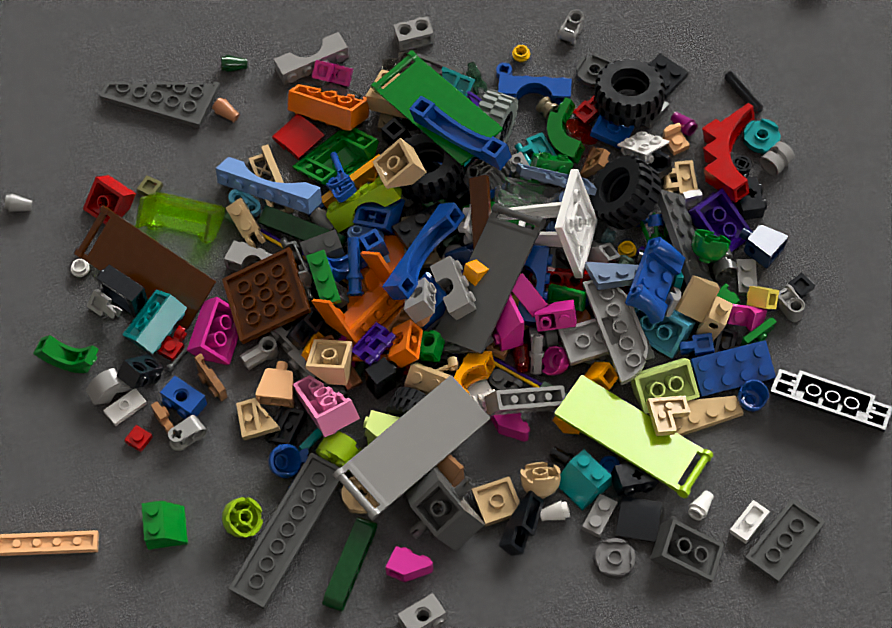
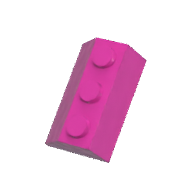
(509, 328)
(214, 332)

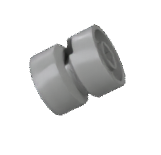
(777, 158)

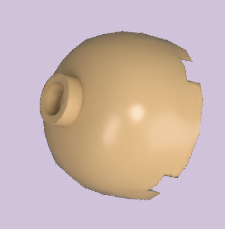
(540, 478)

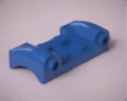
(655, 278)

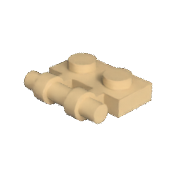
(684, 175)

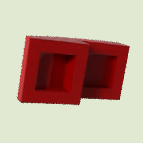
(586, 111)

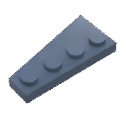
(552, 177)

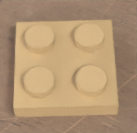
(496, 501)

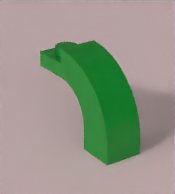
(557, 132)
(64, 356)

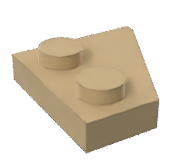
(254, 419)

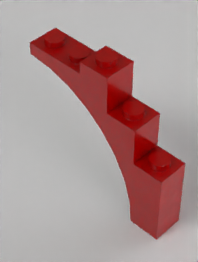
(717, 153)

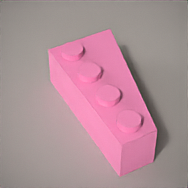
(326, 408)

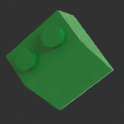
(164, 524)

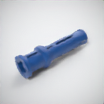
(355, 276)

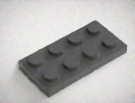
(785, 541)

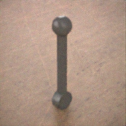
(170, 367)

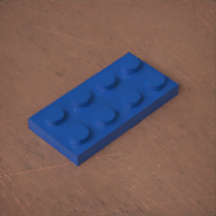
(732, 368)

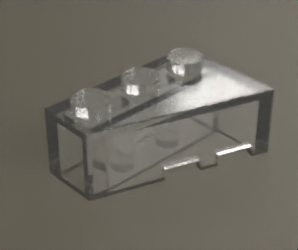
(519, 193)

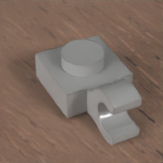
(101, 305)

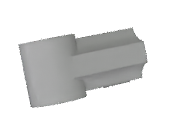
(258, 353)

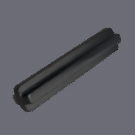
(743, 91)

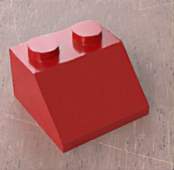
(111, 194)

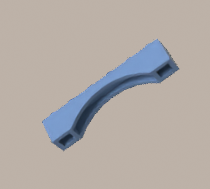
(297, 196)

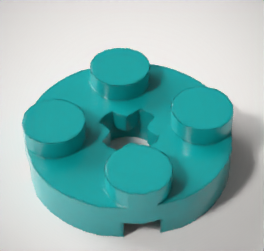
(757, 144)

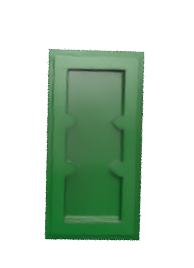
(562, 293)
(759, 333)

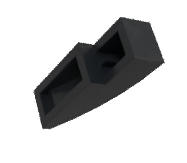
(521, 524)

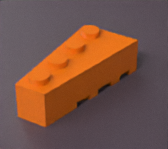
(328, 106)

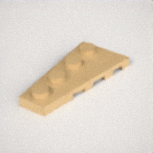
(708, 413)

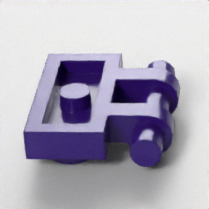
(372, 338)

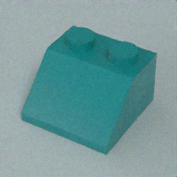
(584, 479)

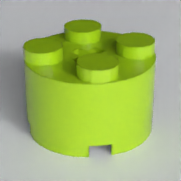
(337, 449)

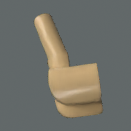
(452, 365)

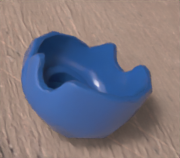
(753, 395)

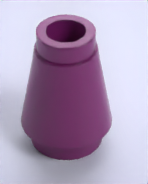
(688, 125)

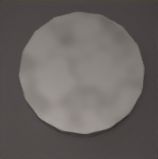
(614, 558)

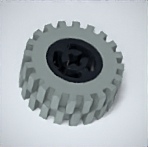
(501, 109)

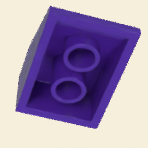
(720, 216)

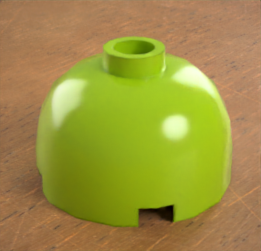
(242, 517)

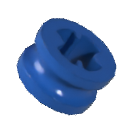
(503, 66)

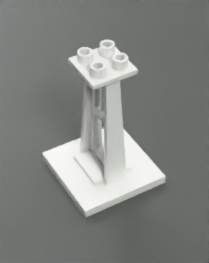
(573, 227)

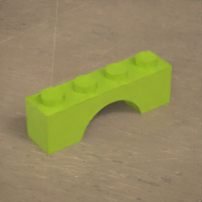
(343, 213)

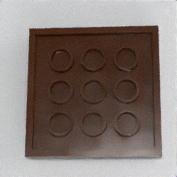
(266, 295)

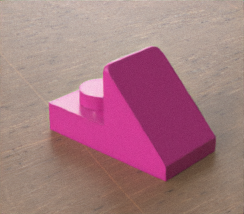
(747, 316)

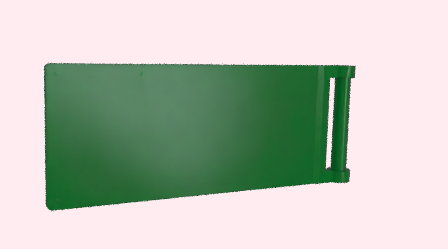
(426, 82)

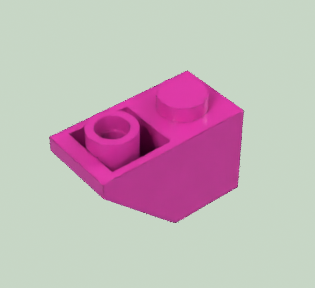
(556, 316)
(511, 426)
(408, 566)

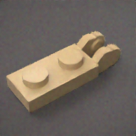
(245, 222)

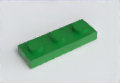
(323, 277)

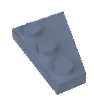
(611, 274)

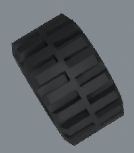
(403, 401)

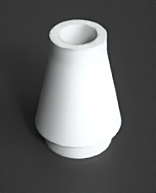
(699, 508)
(556, 511)

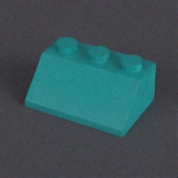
(155, 321)

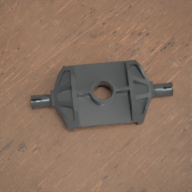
(304, 272)

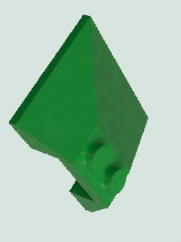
(352, 148)

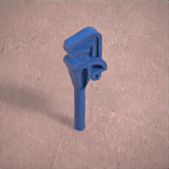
(342, 185)

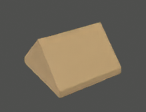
(697, 298)

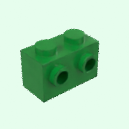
(554, 163)

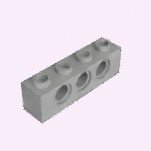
(524, 400)

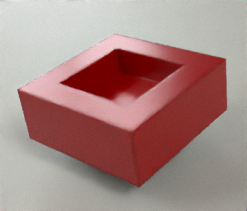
(138, 438)

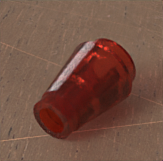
(521, 358)

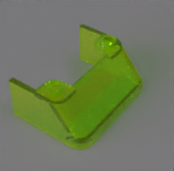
(180, 214)

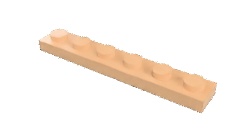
(49, 543)

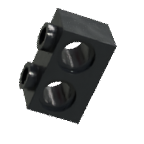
(140, 371)

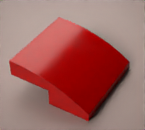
(298, 136)

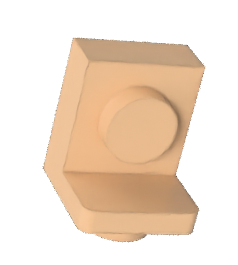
(676, 139)

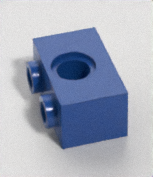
(178, 389)

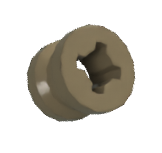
(546, 106)

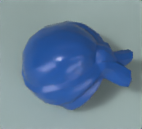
(286, 460)

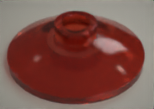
(580, 131)

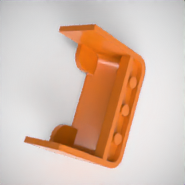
(369, 308)

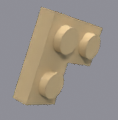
(663, 410)

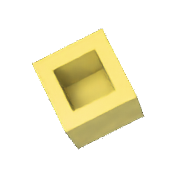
(762, 297)

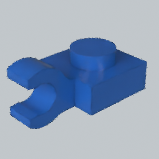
(701, 344)

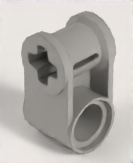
(570, 29)
(789, 300)
(186, 432)

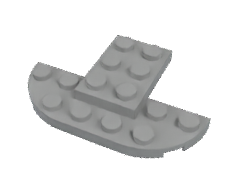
(612, 332)

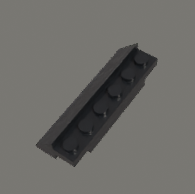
(832, 398)

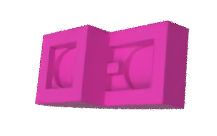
(332, 73)
(528, 295)

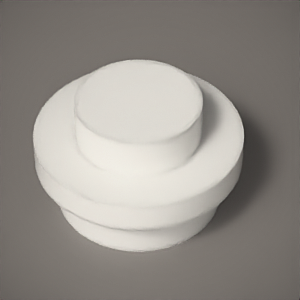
(80, 268)

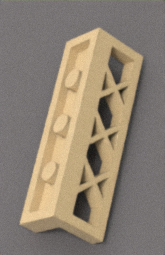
(273, 171)

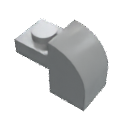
(105, 386)

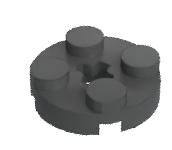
(591, 63)

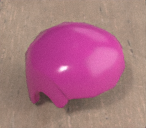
(555, 361)

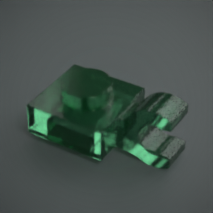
(473, 72)

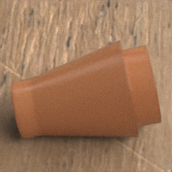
(225, 109)

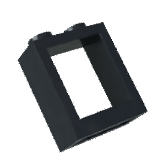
(122, 290)

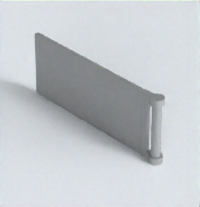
(413, 445)

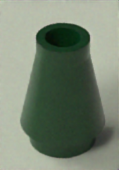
(233, 63)

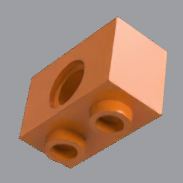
(407, 344)

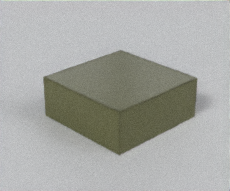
(149, 186)

